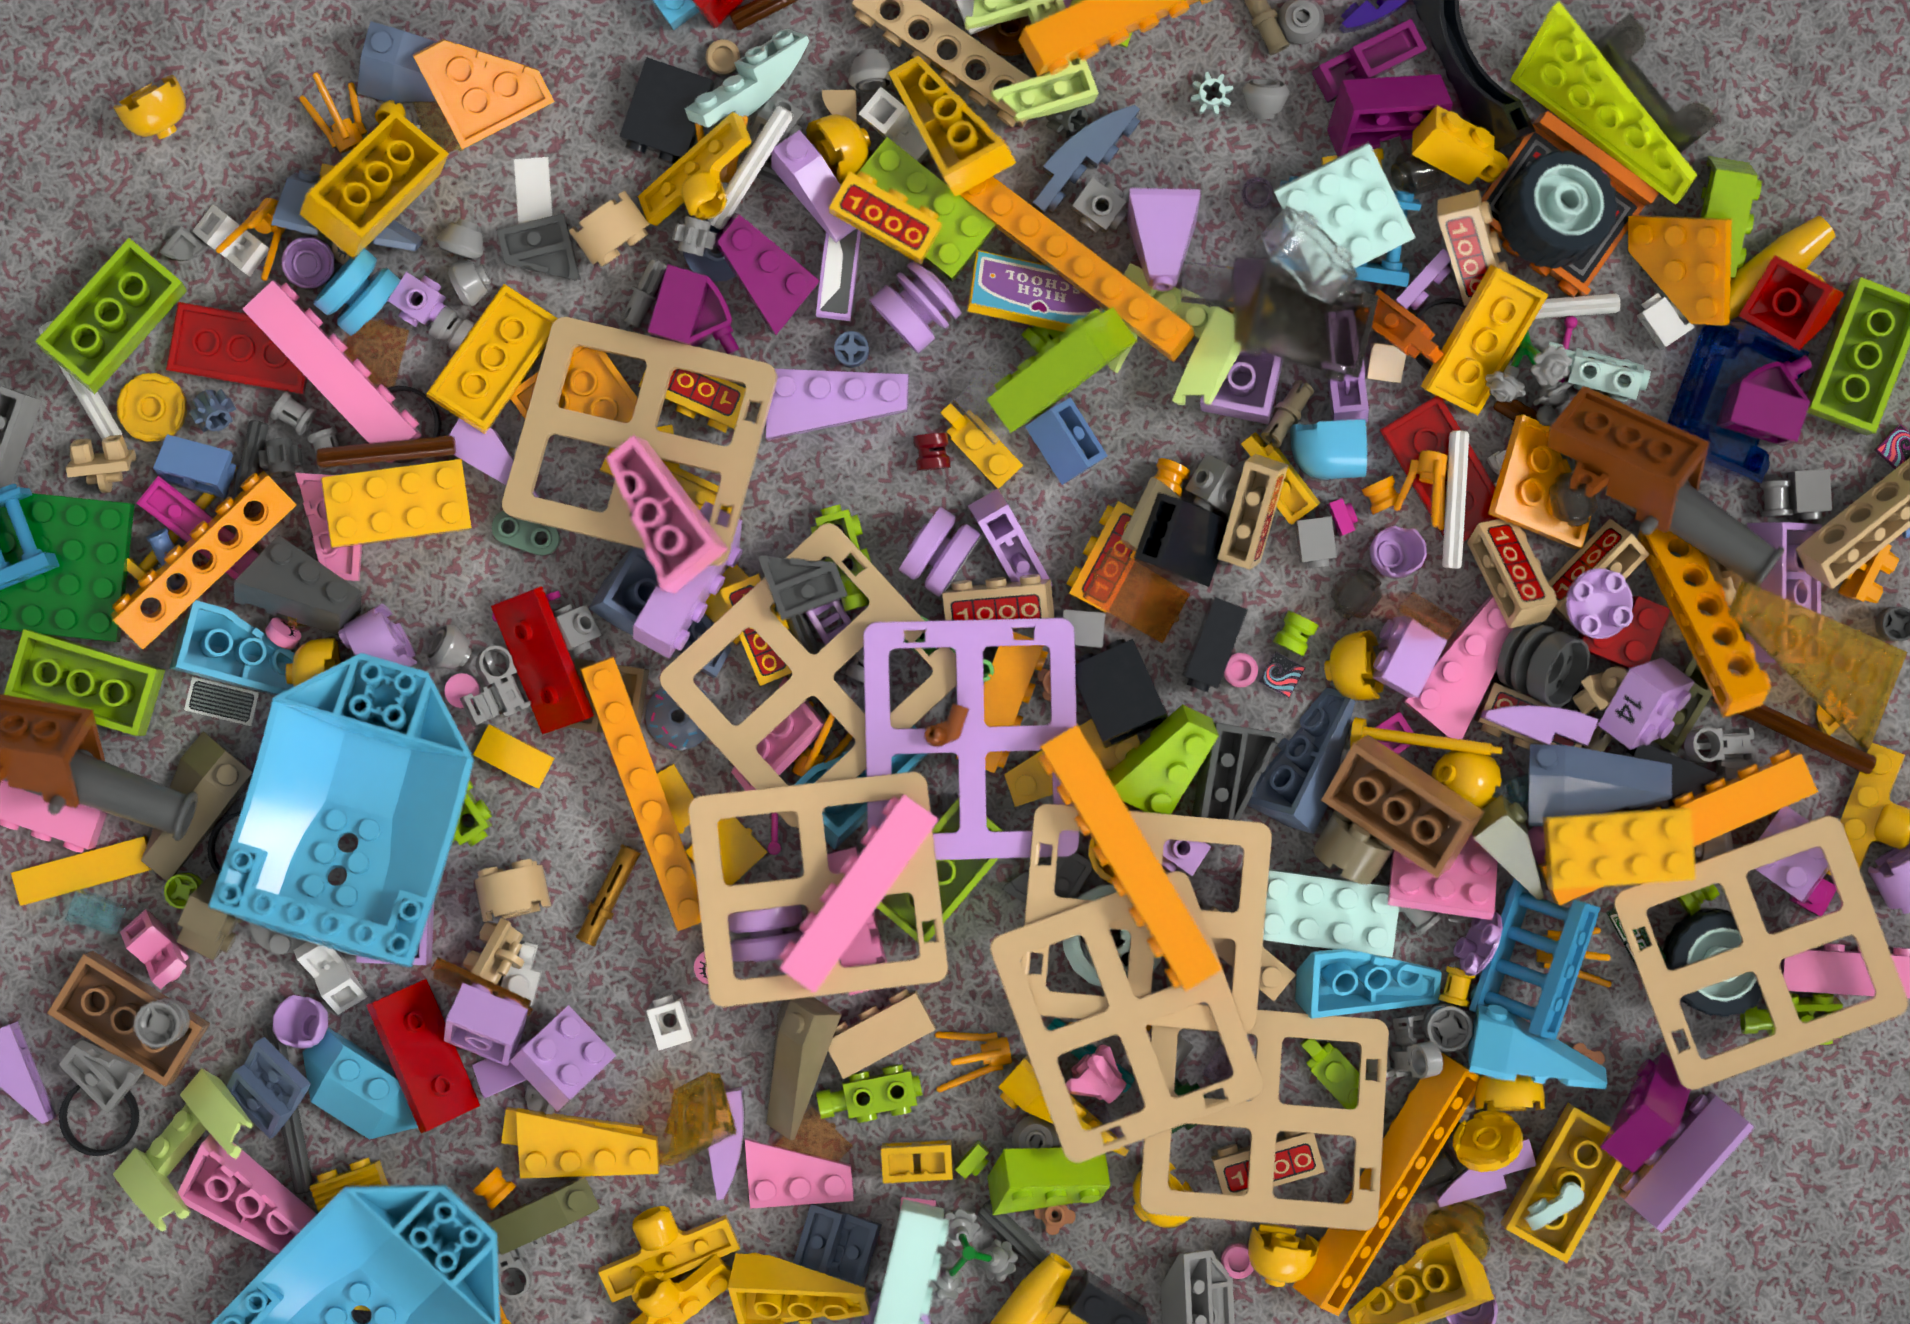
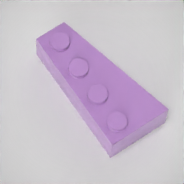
(827, 399)
(669, 615)

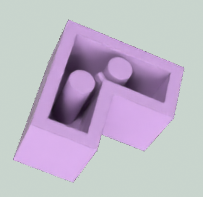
(1406, 655)

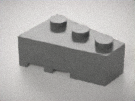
(299, 587)
(1232, 771)

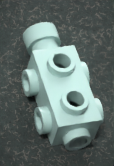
(1606, 374)

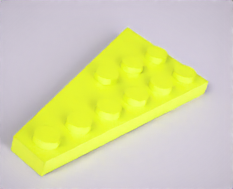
(1584, 91)

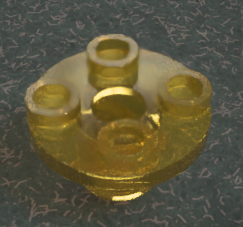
(1461, 1218)

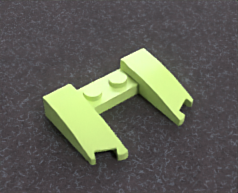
(1045, 93)
(1216, 344)
(145, 1174)

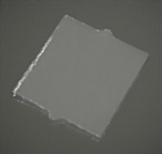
(1206, 284)
(977, 408)

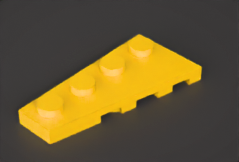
(575, 1149)

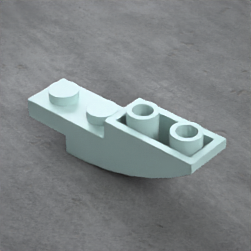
(759, 77)

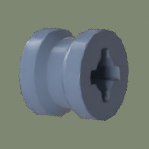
(846, 344)

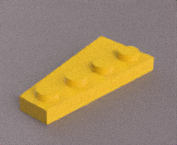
(1030, 781)

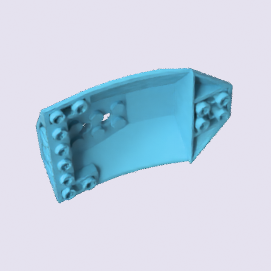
(358, 756)
(391, 1248)

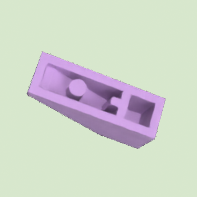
(810, 181)
(483, 451)
(1006, 537)
(20, 1076)

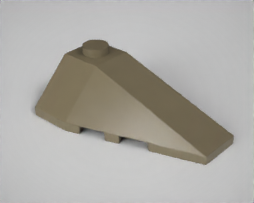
(218, 781)
(800, 1048)

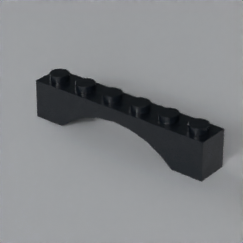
(1480, 96)

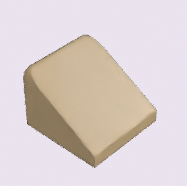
(1385, 363)

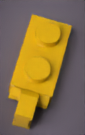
(992, 460)
(1295, 496)

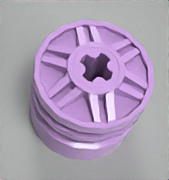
(916, 306)

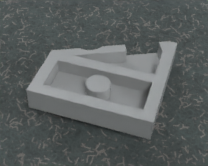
(100, 1073)

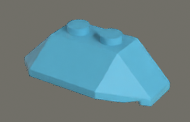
(356, 1087)

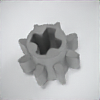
(694, 236)

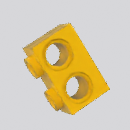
(917, 1161)

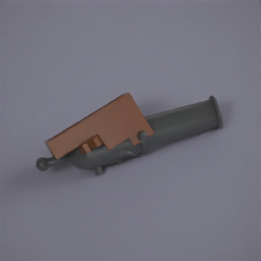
(1656, 475)
(60, 756)

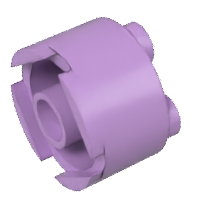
(378, 637)
(1893, 878)

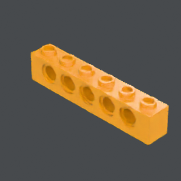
(146, 627)
(1730, 691)

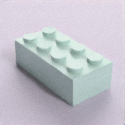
(1329, 913)
(912, 1264)

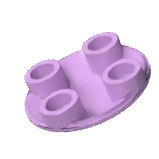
(1599, 603)
(1479, 944)

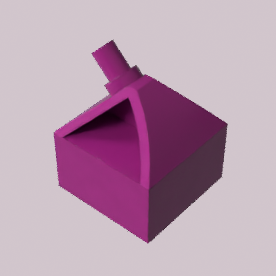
(691, 311)
(1767, 403)

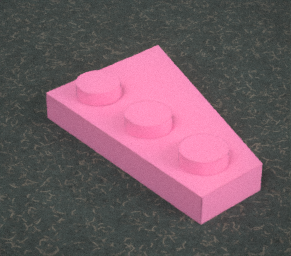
(341, 561)
(787, 740)
(794, 1178)

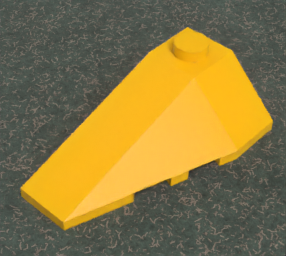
(1023, 1090)
(1428, 1287)
(782, 1292)

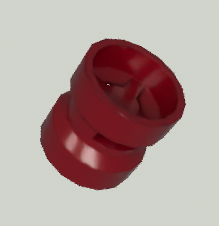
(932, 459)

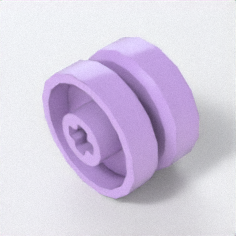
(936, 549)
(766, 932)

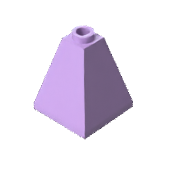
(1162, 231)

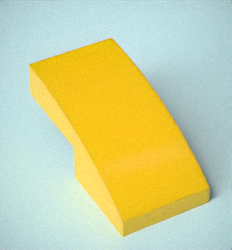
(513, 756)

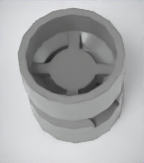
(161, 1022)
(1447, 1026)

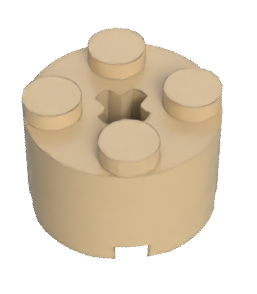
(609, 229)
(512, 891)

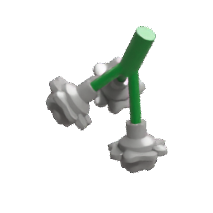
(1548, 367)
(996, 1260)

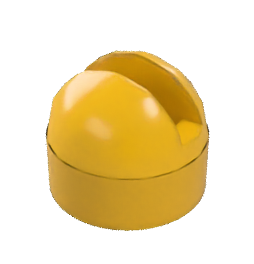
(387, 108)

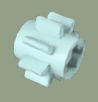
(1208, 84)

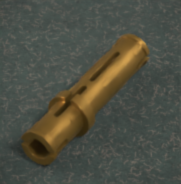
(602, 907)

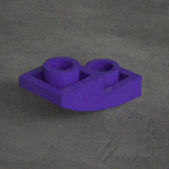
(1366, 15)

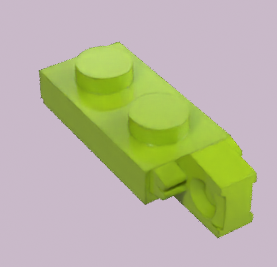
(1333, 1072)

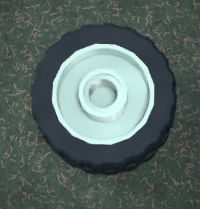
(1557, 209)
(1702, 937)

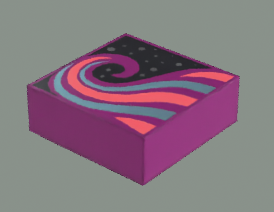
(1895, 447)

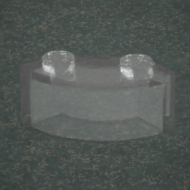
(1309, 254)

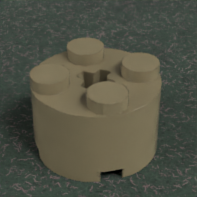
(1351, 849)

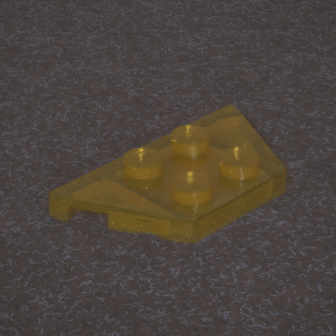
(698, 1118)

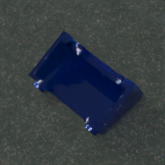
(1716, 362)

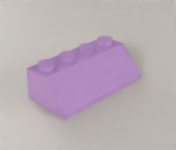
(1788, 575)
(1685, 1161)

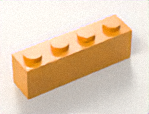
(1009, 688)

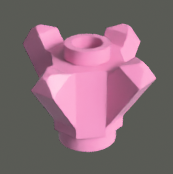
(1097, 1076)

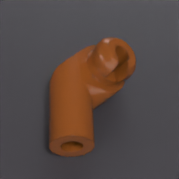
(948, 730)

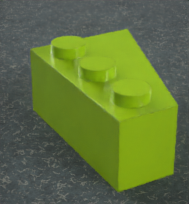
(1730, 196)
(1165, 763)

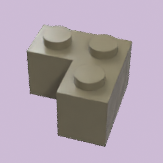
(203, 927)

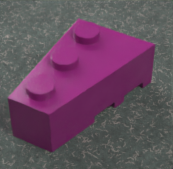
(1383, 109)
(765, 271)
(1648, 1114)

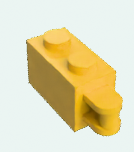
(1457, 147)

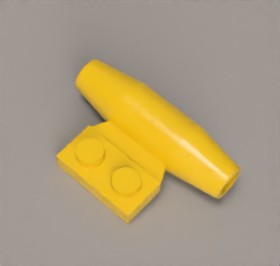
(1797, 247)
(1037, 1296)

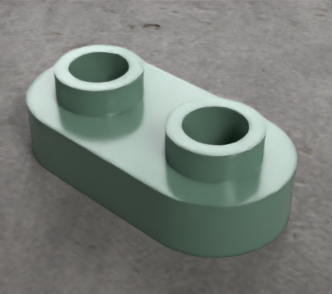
(525, 535)

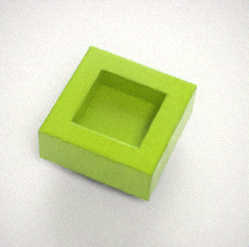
(973, 1160)

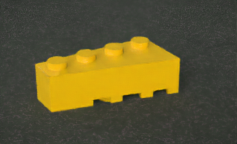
(955, 136)

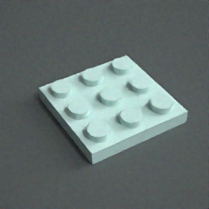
(1351, 204)

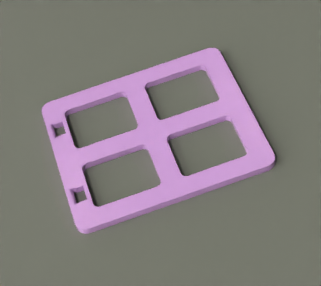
(977, 739)

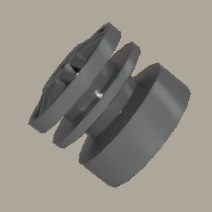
(1543, 663)

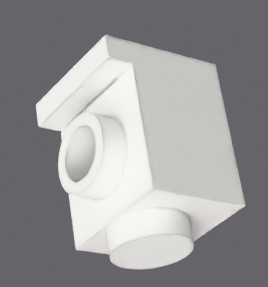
(1663, 321)
(666, 1035)

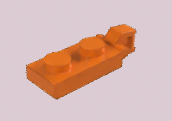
(1404, 329)

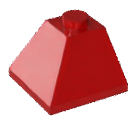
(1790, 303)

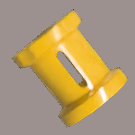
(1456, 987)

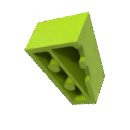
(1044, 1179)

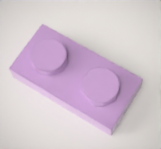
(1435, 272)

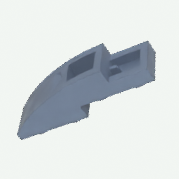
(1092, 143)

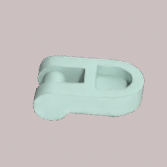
(1544, 1212)

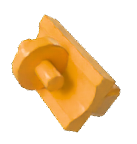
(1861, 583)

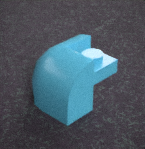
(1330, 449)

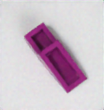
(1370, 58)

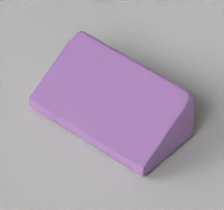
(496, 1077)

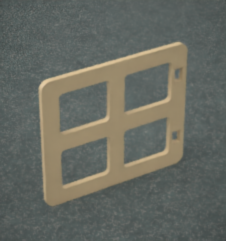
(662, 358)
(810, 672)
(808, 801)
(1242, 926)
(1763, 953)
(1123, 1017)
(1267, 1117)

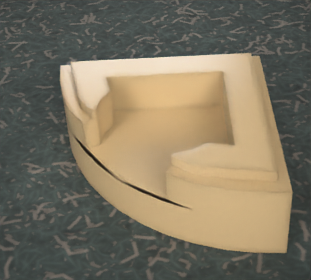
(841, 102)

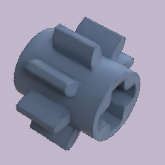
(212, 410)

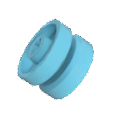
(361, 295)

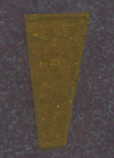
(1832, 662)

